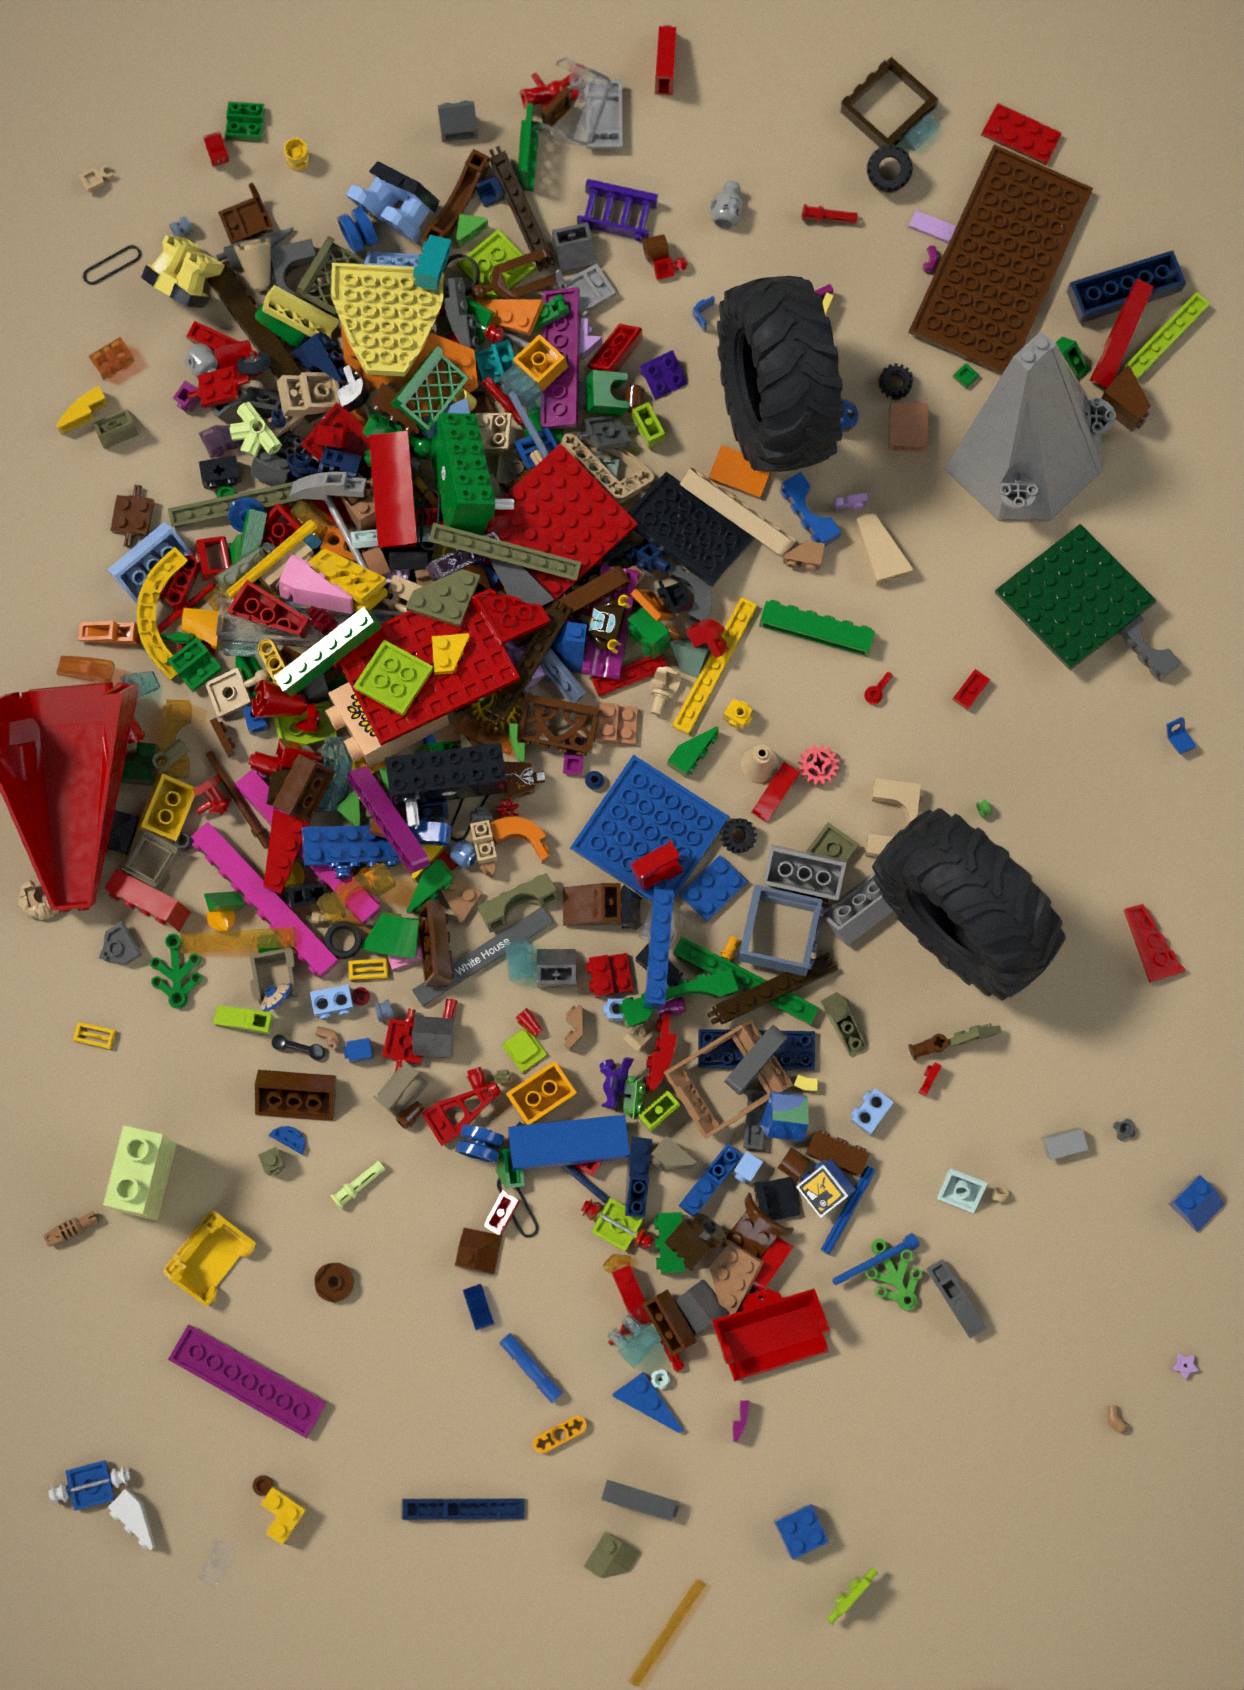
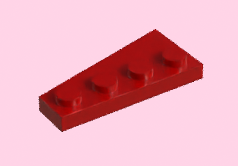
(282, 849)

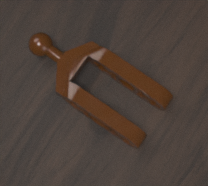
(498, 284)

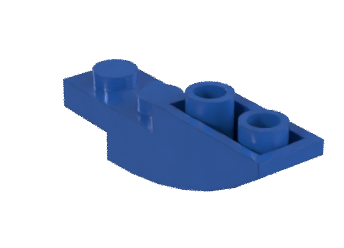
(710, 1180)

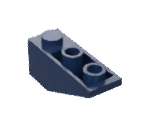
(324, 356)

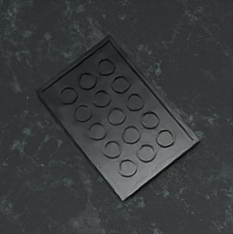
(689, 529)

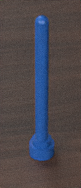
(908, 1243)

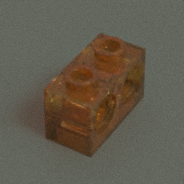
(109, 354)

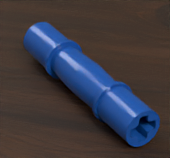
(531, 1368)

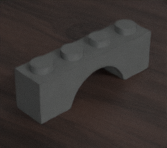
(1158, 661)

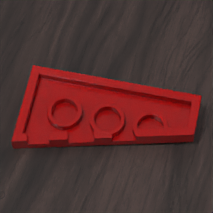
(1154, 952)

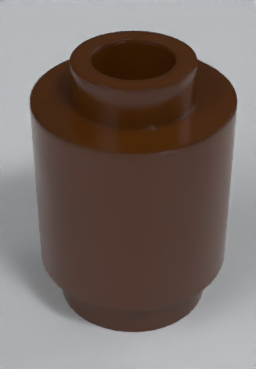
(634, 396)

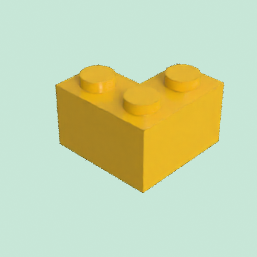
(287, 1512)

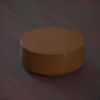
(262, 1485)

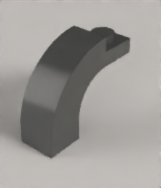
(700, 590)

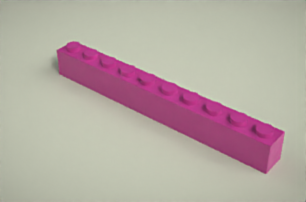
(267, 902)
(360, 904)

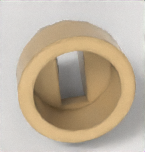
(999, 1193)

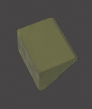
(115, 429)

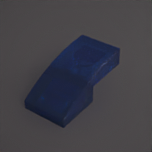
(478, 1307)

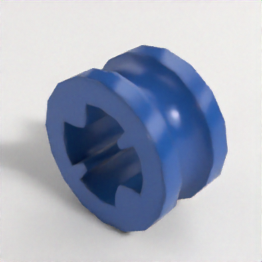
(342, 872)

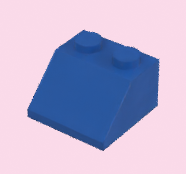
(1197, 1203)

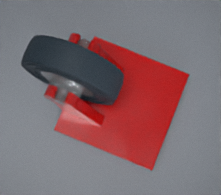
(242, 358)

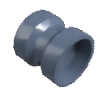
(184, 225)

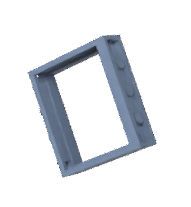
(787, 899)

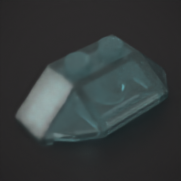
(338, 758)

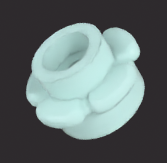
(665, 1379)

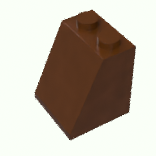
(1127, 400)

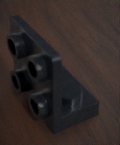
(776, 1198)

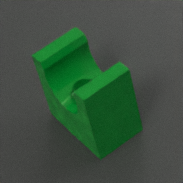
(598, 393)

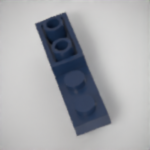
(637, 1177)

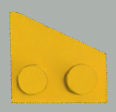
(447, 652)

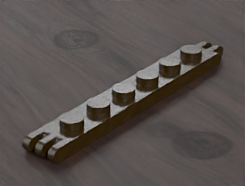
(519, 205)
(529, 663)
(770, 991)

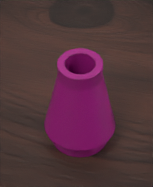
(674, 1006)

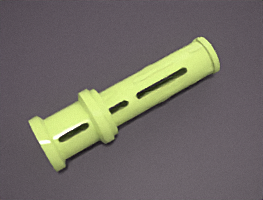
(349, 1190)

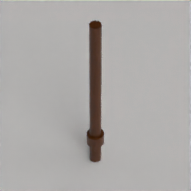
(256, 829)

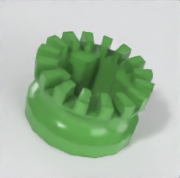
(984, 808)

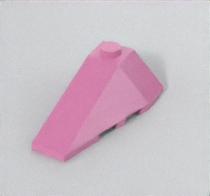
(306, 587)

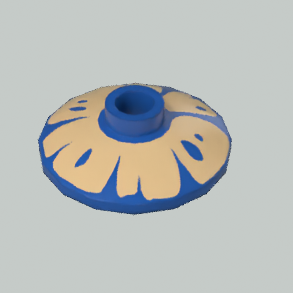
(275, 995)

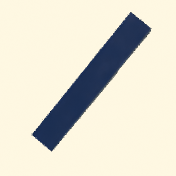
(462, 1508)

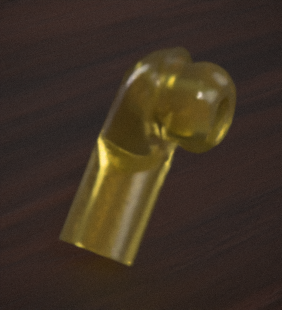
(615, 1260)

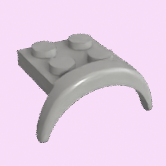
(593, 287)

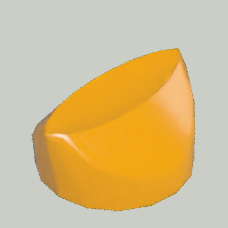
(221, 920)

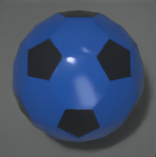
(850, 416)

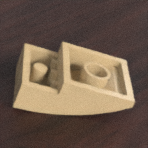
(307, 393)

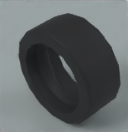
(338, 926)

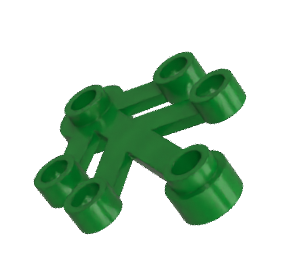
(176, 974)

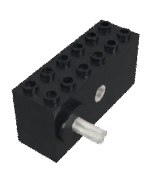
(444, 776)

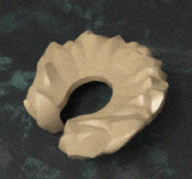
(31, 906)

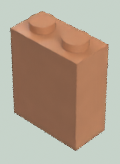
(908, 426)

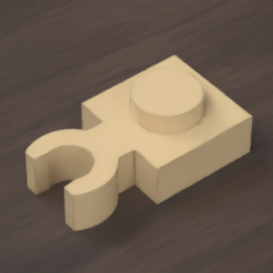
(94, 179)

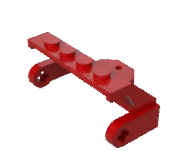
(771, 1332)

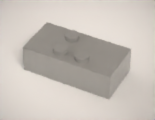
(804, 872)

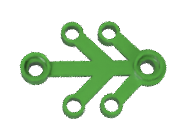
(895, 1278)

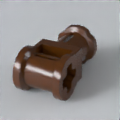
(927, 1046)

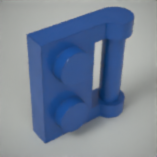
(525, 454)

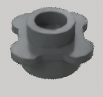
(1127, 1123)

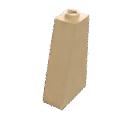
(881, 552)

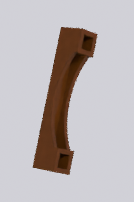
(472, 174)

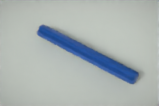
(848, 1210)

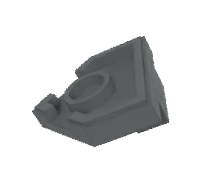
(120, 945)

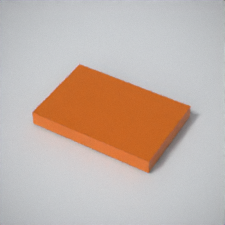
(736, 473)
(653, 604)

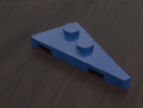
(644, 1398)

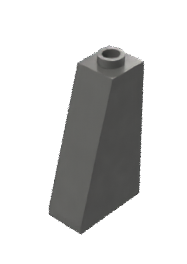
(520, 583)
(639, 1500)

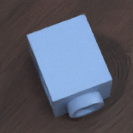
(608, 1012)
(747, 1168)

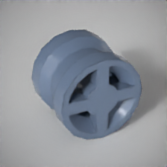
(383, 1010)

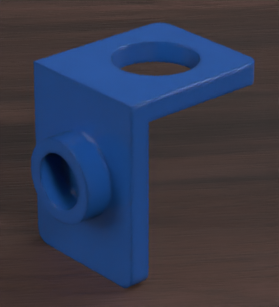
(701, 306)
(1179, 738)

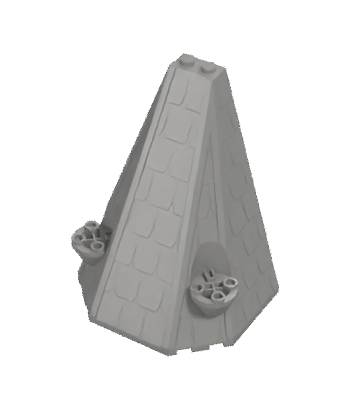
(1033, 438)

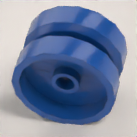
(357, 230)
(480, 1141)

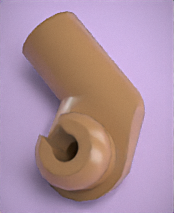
(330, 1036)
(1115, 1422)

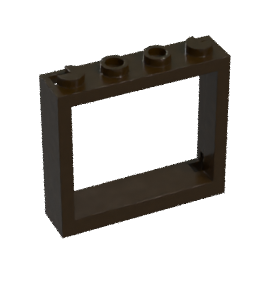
(868, 128)

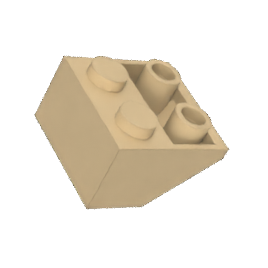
(494, 432)

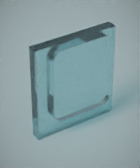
(241, 649)

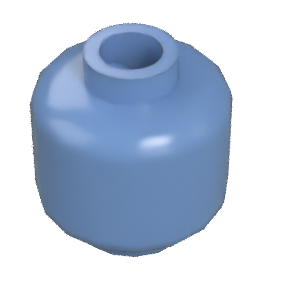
(463, 853)

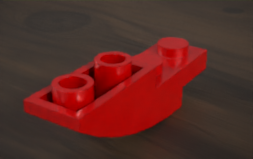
(660, 1061)

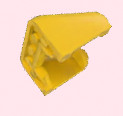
(208, 1257)

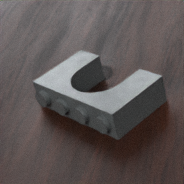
(291, 256)

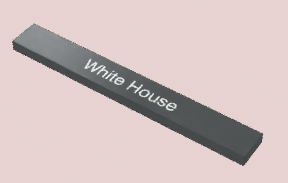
(486, 953)

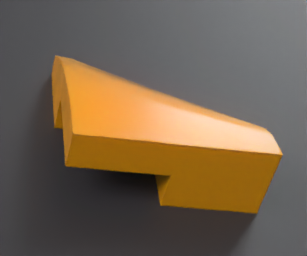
(202, 624)

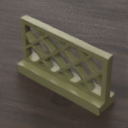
(315, 269)

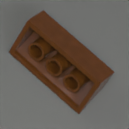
(434, 945)
(295, 1095)

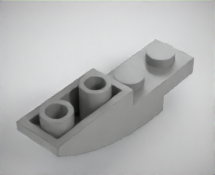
(322, 485)

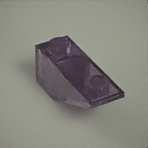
(218, 440)

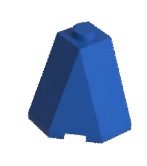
(571, 646)

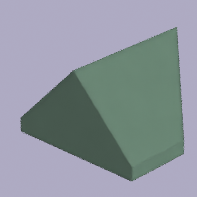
(690, 658)

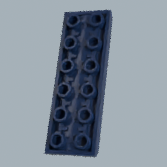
(795, 1054)

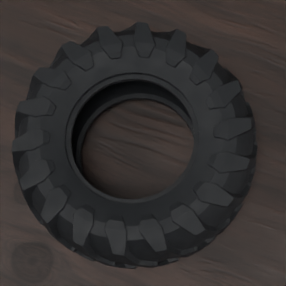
(780, 373)
(969, 903)

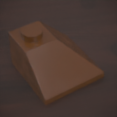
(478, 1251)

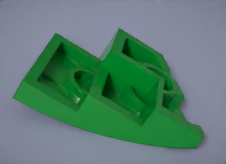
(393, 936)

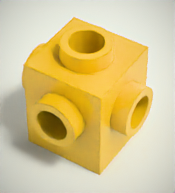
(738, 714)

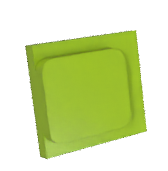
(524, 1050)

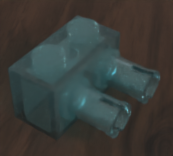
(525, 387)
(519, 959)
(639, 1345)

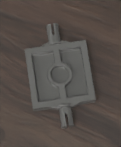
(606, 432)

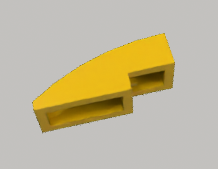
(81, 410)

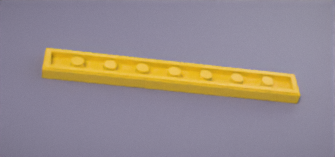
(714, 667)

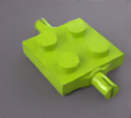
(856, 1588)

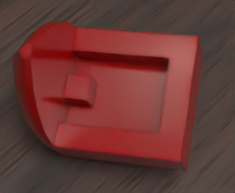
(311, 723)

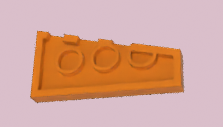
(514, 314)

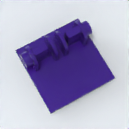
(663, 374)

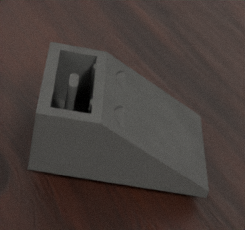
(274, 467)

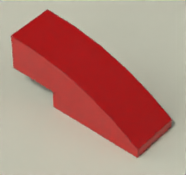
(775, 792)

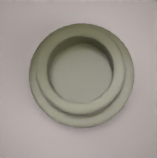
(503, 1076)

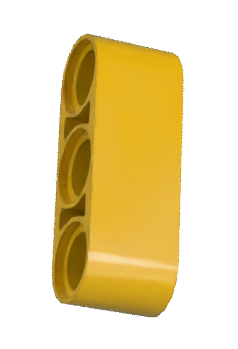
(271, 658)

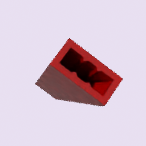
(665, 60)

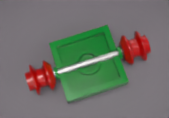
(484, 318)

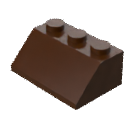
(304, 788)

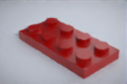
(1021, 134)

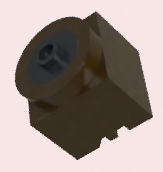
(697, 1241)

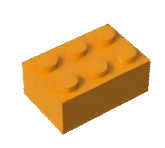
(541, 1094)

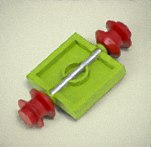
(615, 1226)

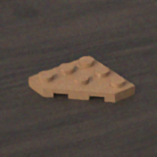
(734, 1275)

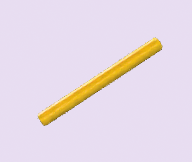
(273, 557)

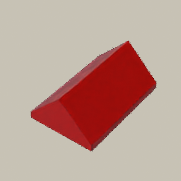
(616, 348)

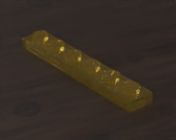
(238, 940)

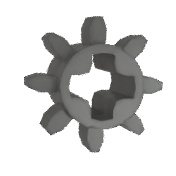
(480, 814)

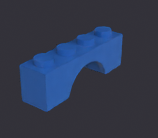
(821, 528)

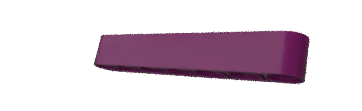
(388, 819)

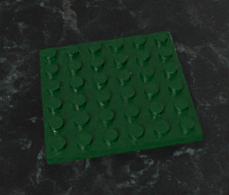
(1075, 597)

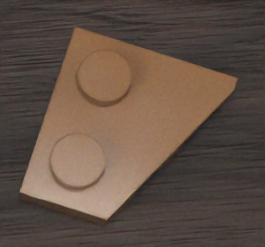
(461, 898)

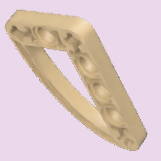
(621, 487)

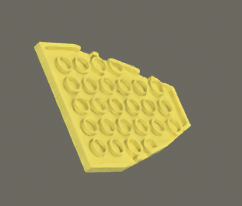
(384, 314)

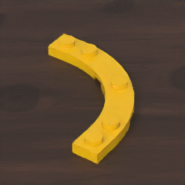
(147, 610)

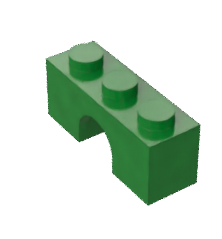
(668, 1261)

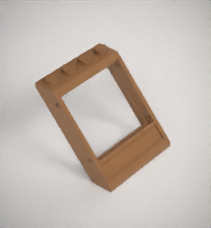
(771, 1078)

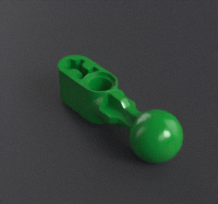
(380, 425)

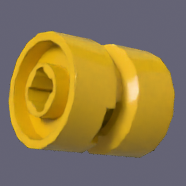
(296, 154)

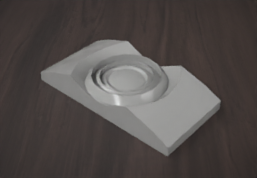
(609, 129)

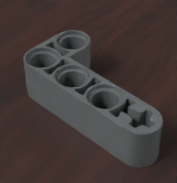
(755, 1060)

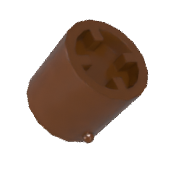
(655, 247)
(793, 1164)

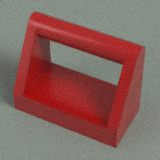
(201, 544)

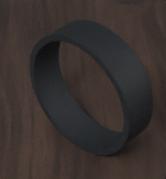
(476, 267)

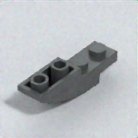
(456, 307)
(956, 1298)

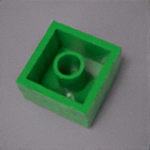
(649, 633)

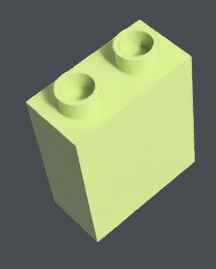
(140, 1173)

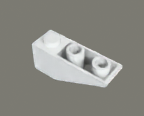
(133, 1515)

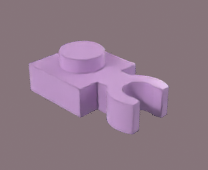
(855, 501)

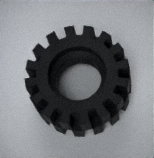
(895, 391)
(748, 832)

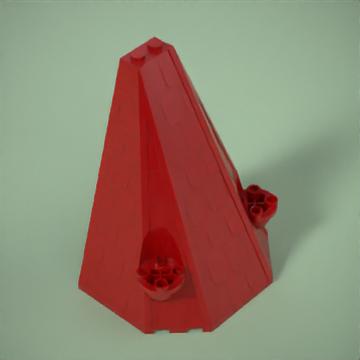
(64, 778)

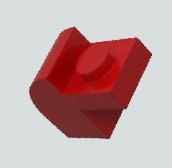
(216, 148)
(710, 632)

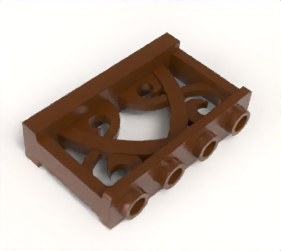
(540, 704)

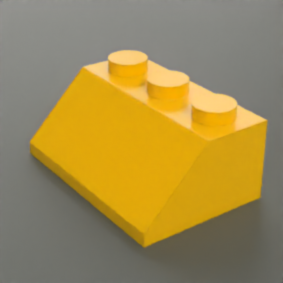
(166, 807)

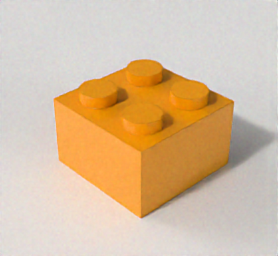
(541, 362)

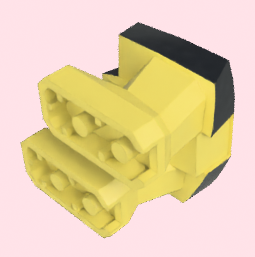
(182, 271)

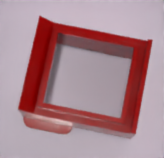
(657, 866)

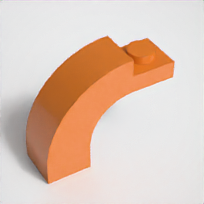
(520, 828)

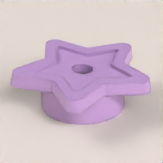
(1181, 1360)

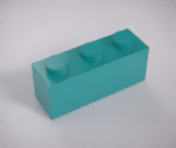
(432, 262)

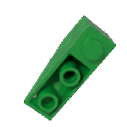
(688, 753)
(432, 881)

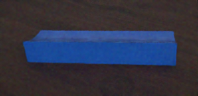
(568, 1142)

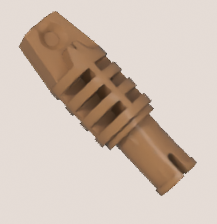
(69, 1229)

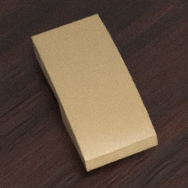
(483, 841)

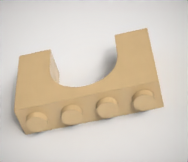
(903, 795)

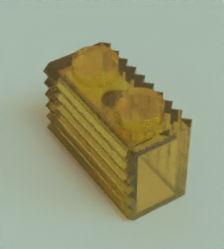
(306, 510)

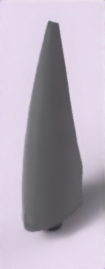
(231, 256)

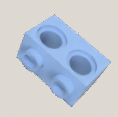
(331, 996)
(874, 1114)

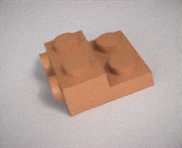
(616, 724)

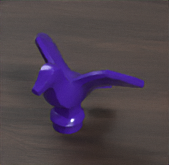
(615, 1080)

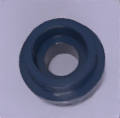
(594, 786)

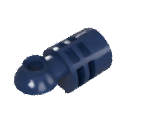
(331, 459)

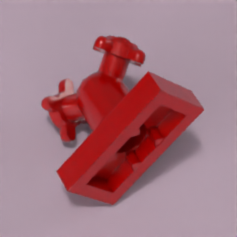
(213, 795)

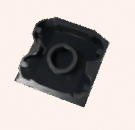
(630, 909)

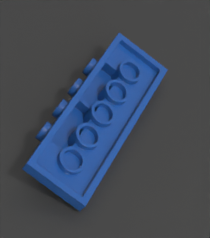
(346, 846)

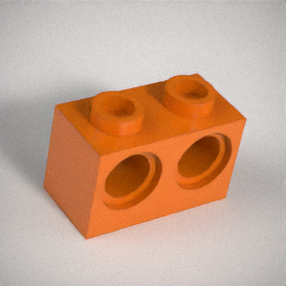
(341, 547)

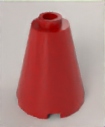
(275, 703)

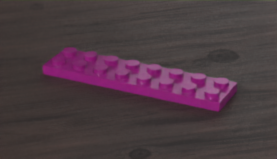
(561, 397)
(247, 1381)

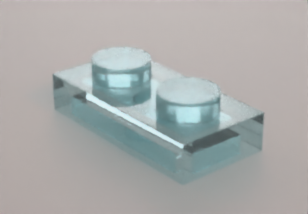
(921, 131)

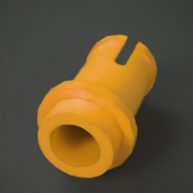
(730, 948)

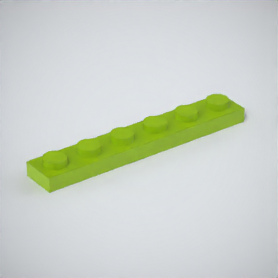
(1167, 334)

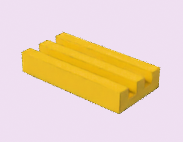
(384, 961)
(110, 1039)

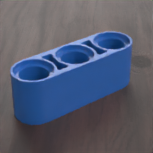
(432, 833)

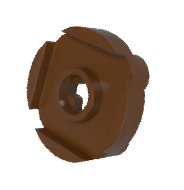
(345, 1281)

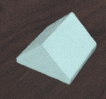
(961, 1190)

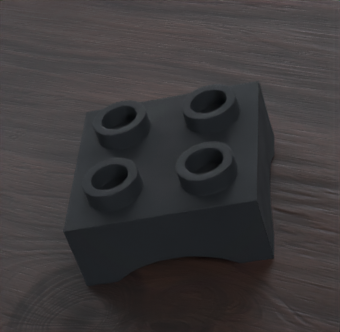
(408, 557)
(122, 832)

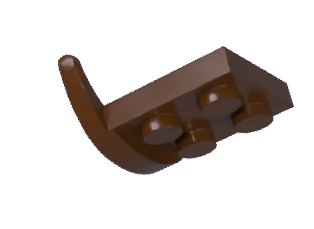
(246, 218)
(755, 1230)

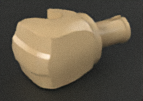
(663, 688)

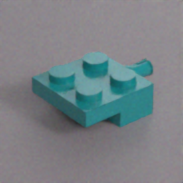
(495, 360)

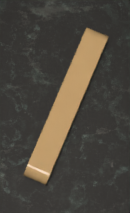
(737, 511)

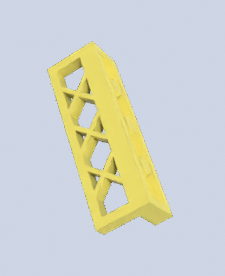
(300, 312)

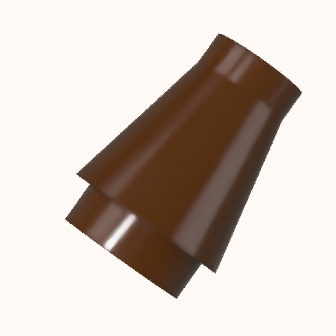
(409, 1115)

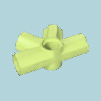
(252, 438)

